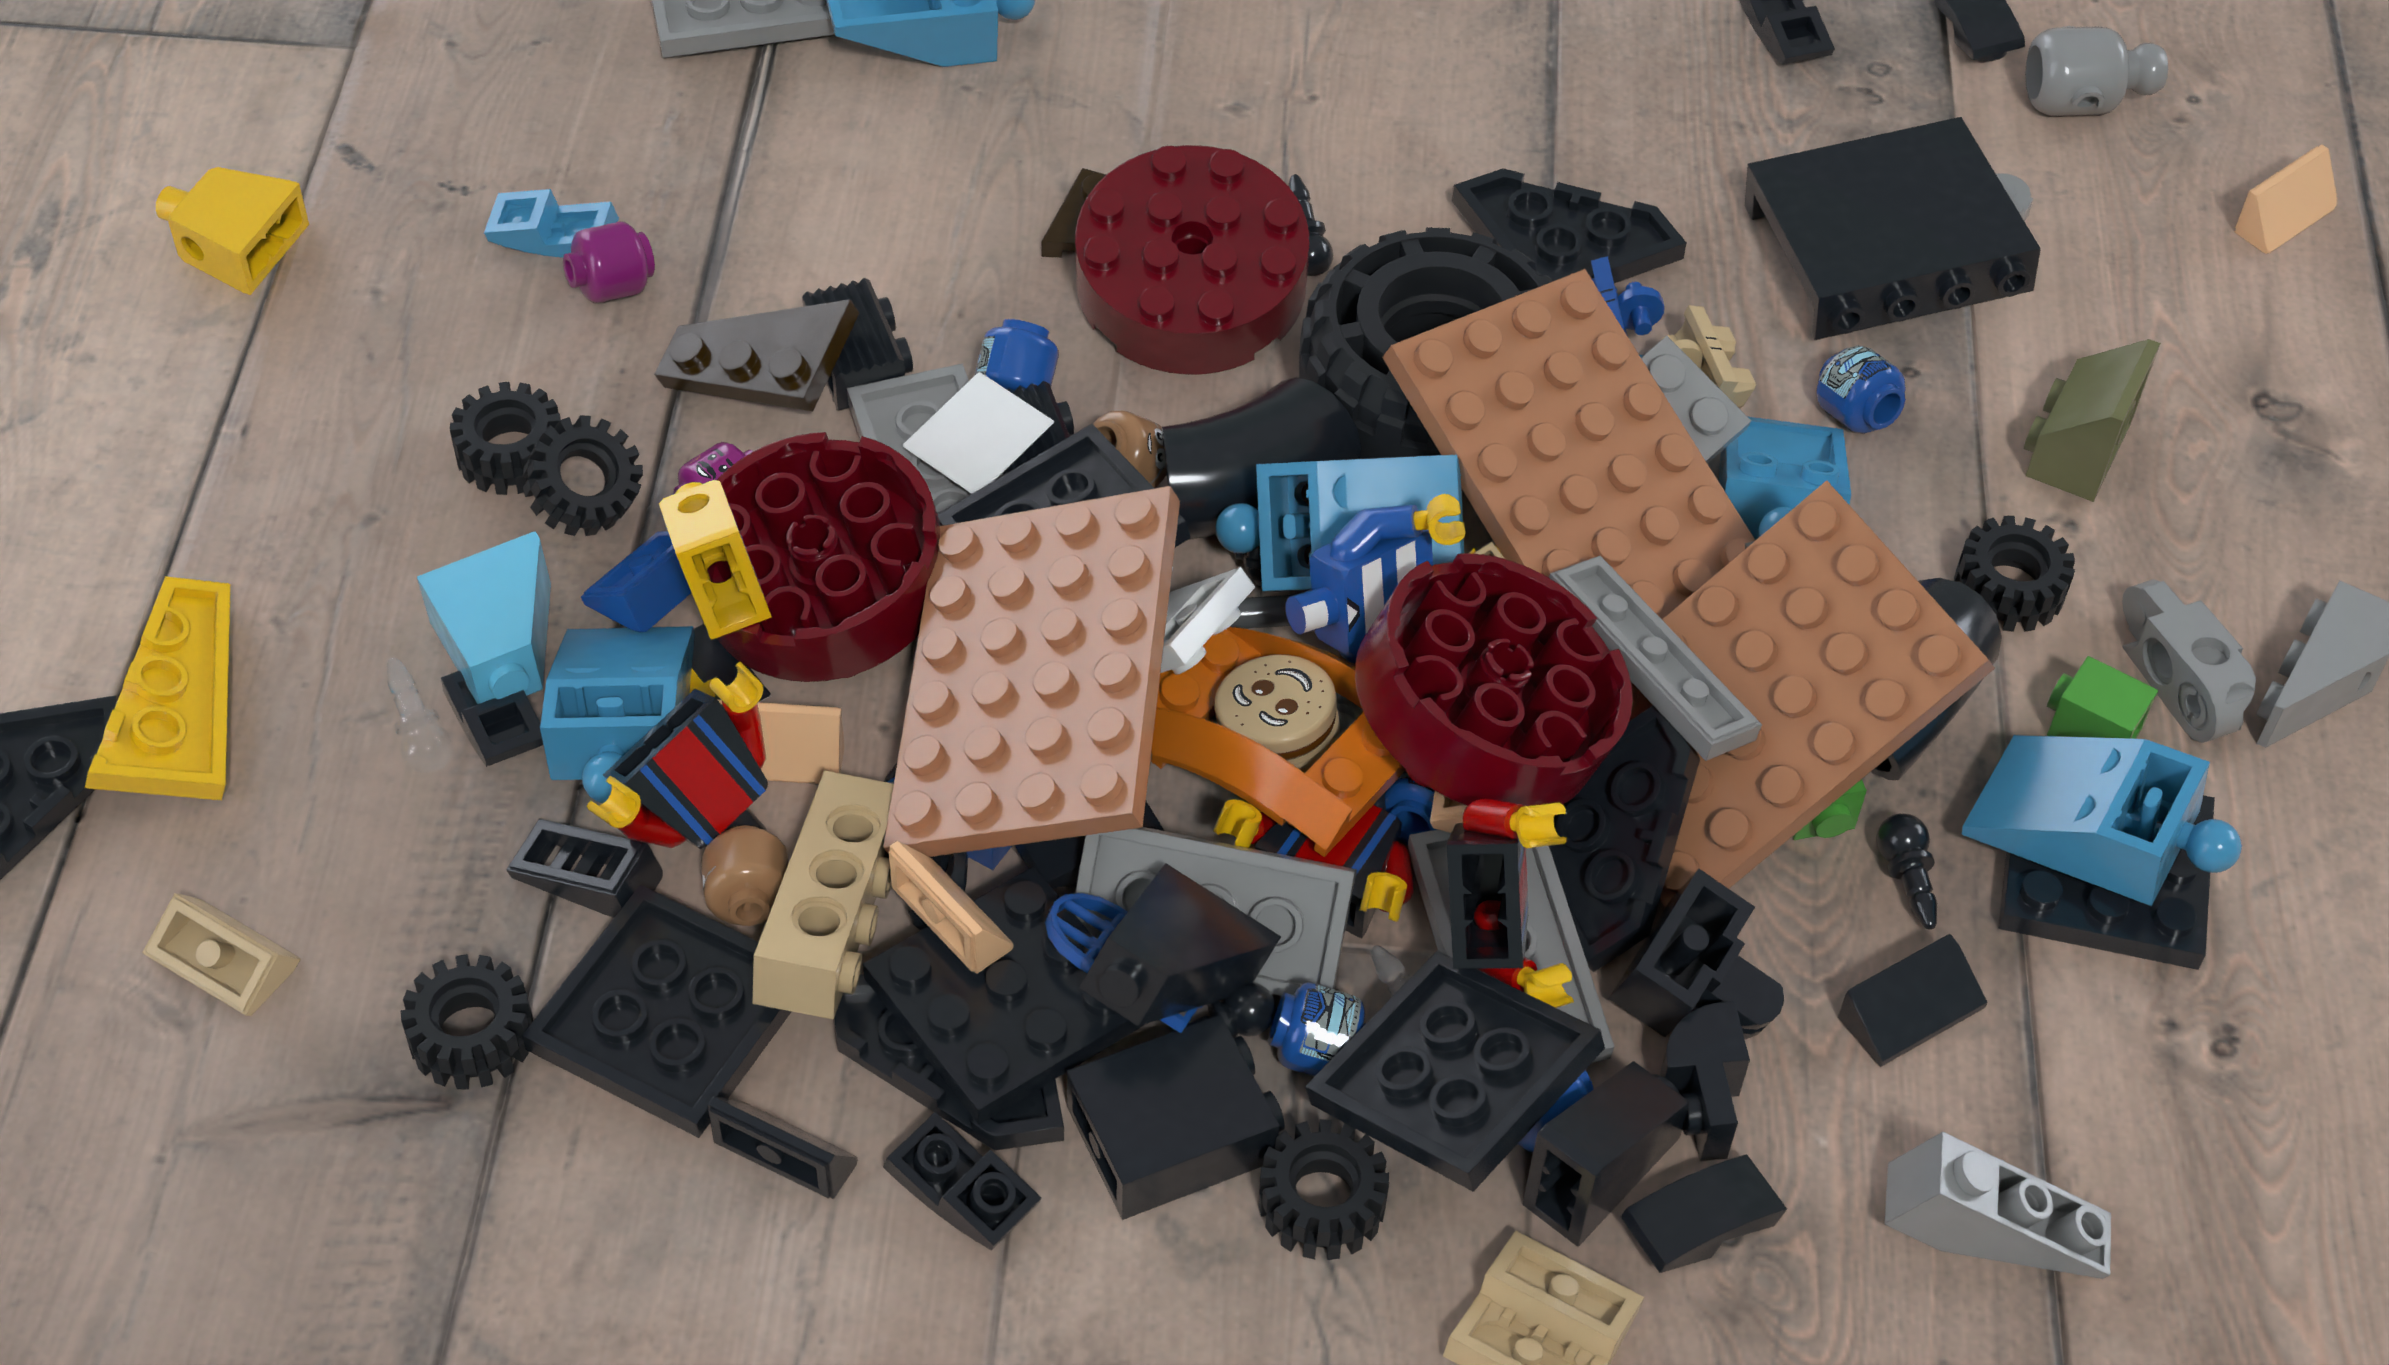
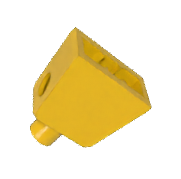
(234, 224)
(706, 533)

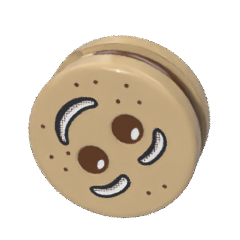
(1281, 705)

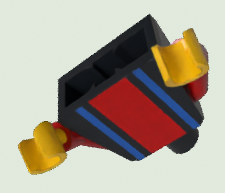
(692, 769)
(1369, 846)
(1492, 894)

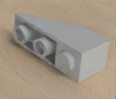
(2334, 667)
(1993, 1211)

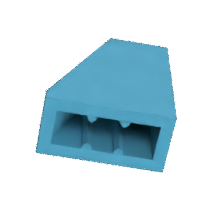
(493, 616)

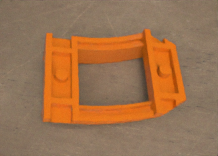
(1318, 802)

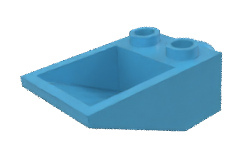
(927, 29)
(1778, 467)
(1335, 494)
(608, 695)
(2096, 810)

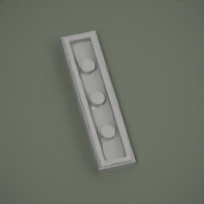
(1661, 662)

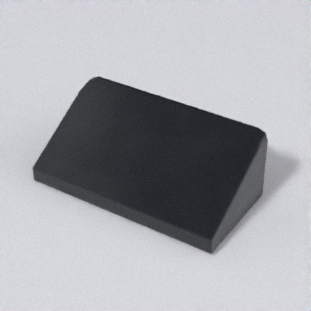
(1912, 1000)
(780, 1146)

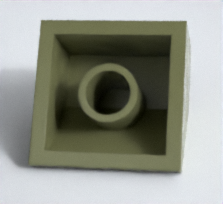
(2089, 418)

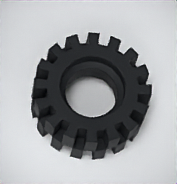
(493, 416)
(601, 448)
(2026, 550)
(462, 989)
(1317, 1224)

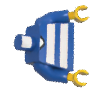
(1364, 566)

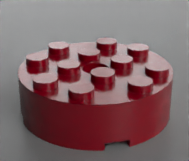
(1191, 258)
(838, 551)
(1492, 683)

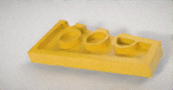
(174, 700)

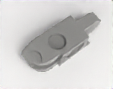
(2188, 660)

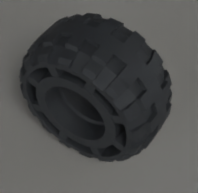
(1389, 296)

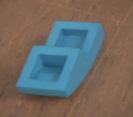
(540, 226)

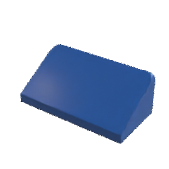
(641, 586)

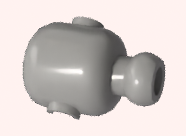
(2089, 70)

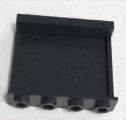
(1894, 226)

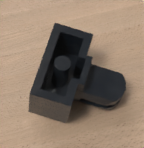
(1697, 963)

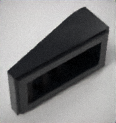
(627, 862)

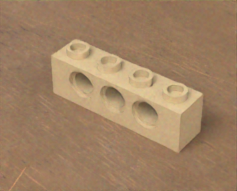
(826, 899)

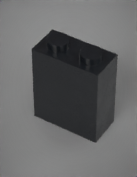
(1173, 1115)

